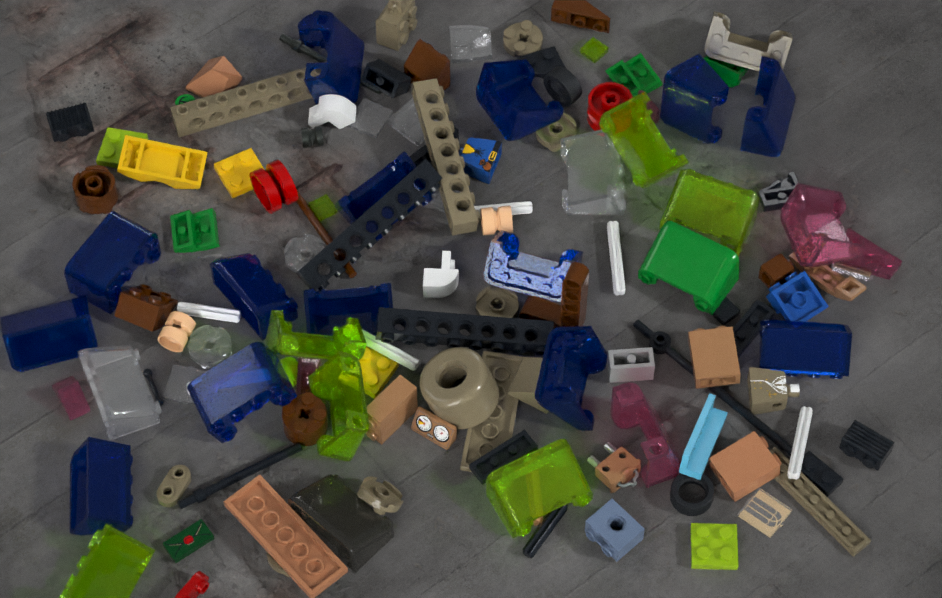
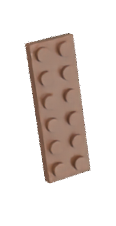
(286, 537)

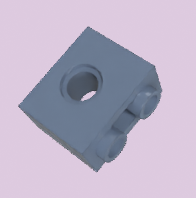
(612, 542)

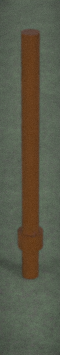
(339, 256)

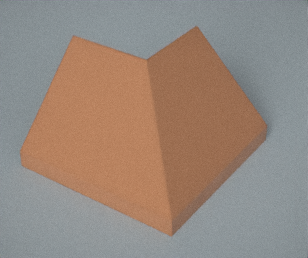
(214, 77)

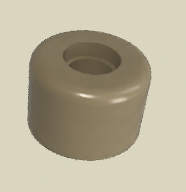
(468, 402)

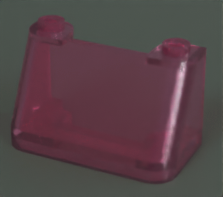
(815, 227)

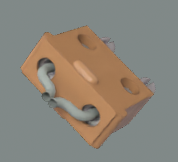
(616, 468)

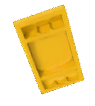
(162, 163)

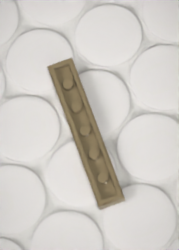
(821, 508)

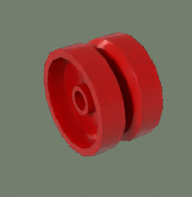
(603, 98)
(273, 186)

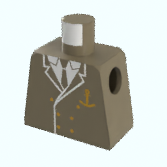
(769, 390)

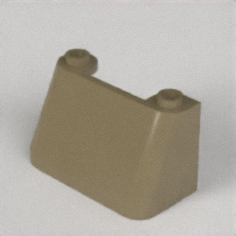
(742, 50)

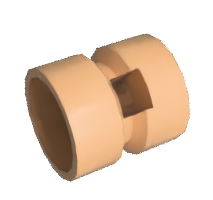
(496, 220)
(176, 331)

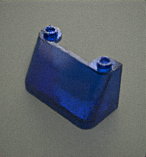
(689, 99)
(512, 101)
(767, 127)
(375, 188)
(524, 272)
(333, 307)
(562, 379)

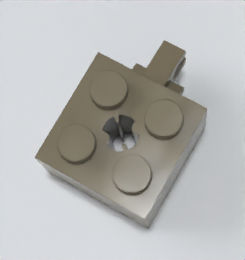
(396, 23)

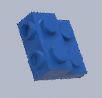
(796, 298)

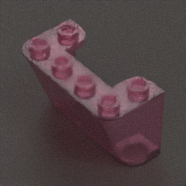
(632, 408)

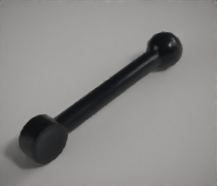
(147, 374)

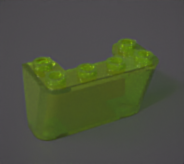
(712, 208)
(342, 384)
(110, 566)

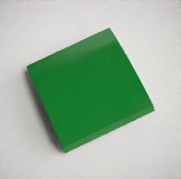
(635, 75)
(194, 231)

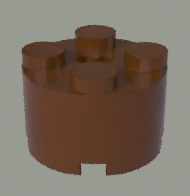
(95, 190)
(305, 419)

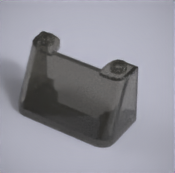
(343, 519)

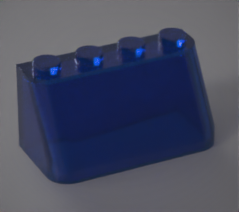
(252, 291)
(48, 334)
(805, 348)
(100, 487)

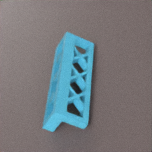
(702, 440)

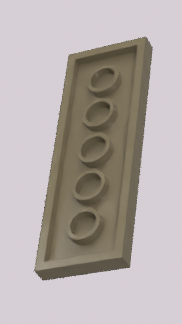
(501, 423)

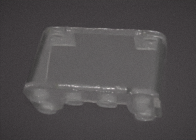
(593, 175)

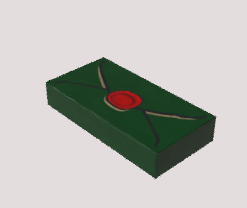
(188, 541)

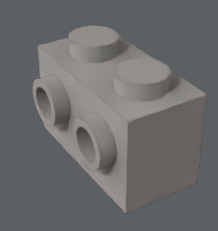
(630, 364)

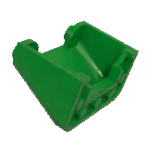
(691, 265)

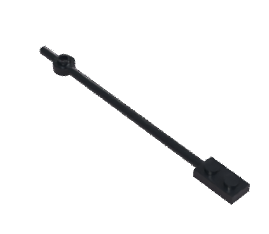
(812, 467)

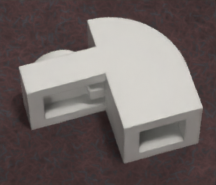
(334, 109)
(443, 281)

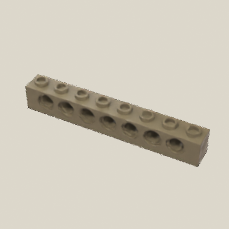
(241, 102)
(459, 221)

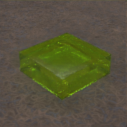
(594, 50)
(323, 207)

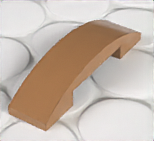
(831, 281)

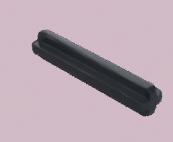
(543, 531)

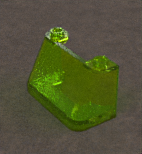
(641, 142)
(284, 342)
(537, 486)

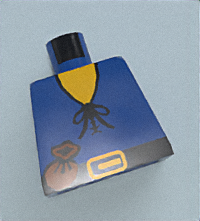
(481, 158)

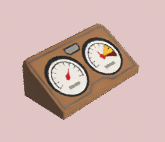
(434, 428)

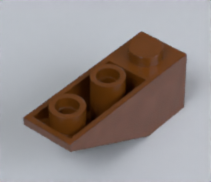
(580, 14)

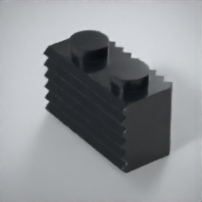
(386, 78)
(70, 122)
(866, 445)

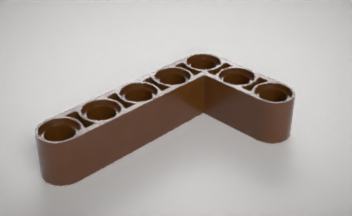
(573, 301)

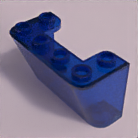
(344, 60)

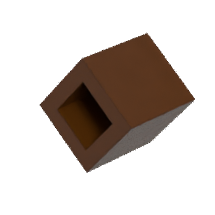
(775, 270)

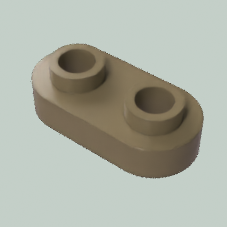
(175, 484)

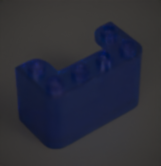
(110, 259)
(238, 388)

